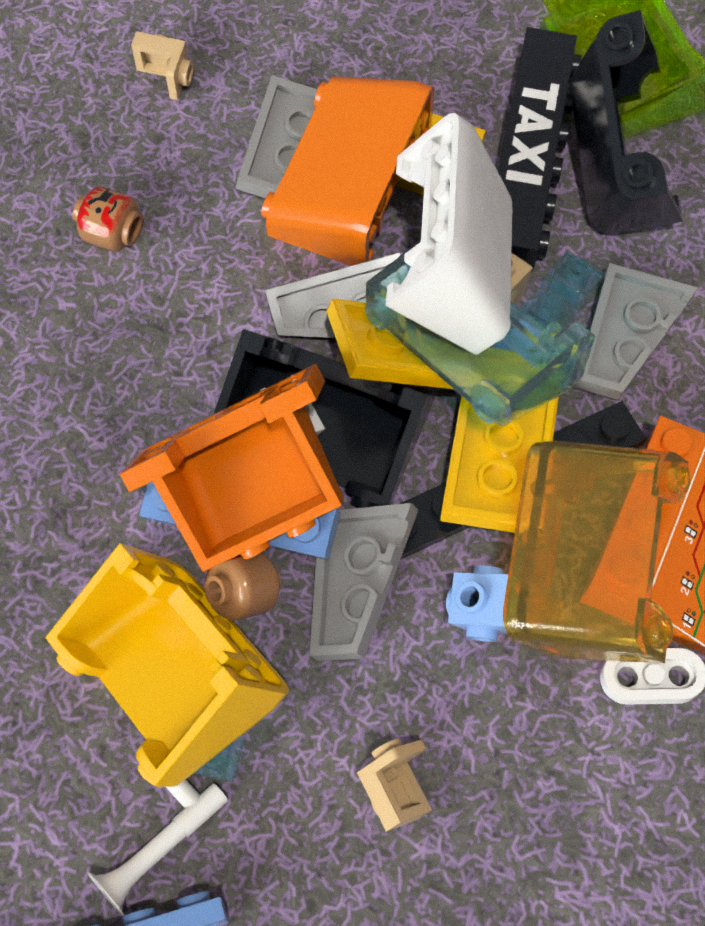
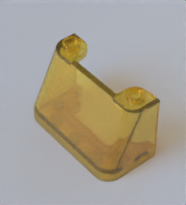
(590, 551)

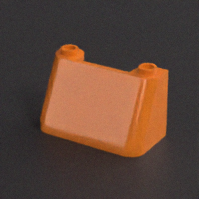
(347, 165)

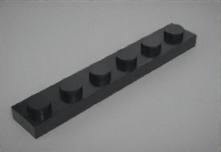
(607, 427)

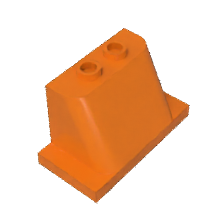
(243, 472)

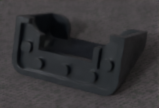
(620, 188)
(366, 422)

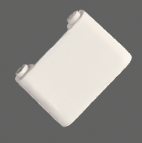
(464, 256)

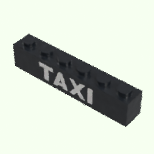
(535, 134)

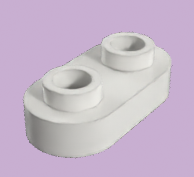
(653, 681)

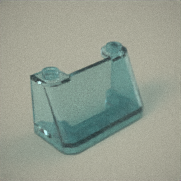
(506, 378)

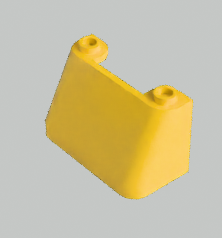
(167, 661)

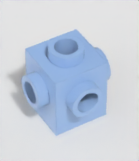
(478, 602)

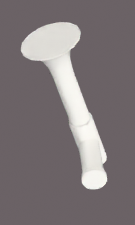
(196, 811)

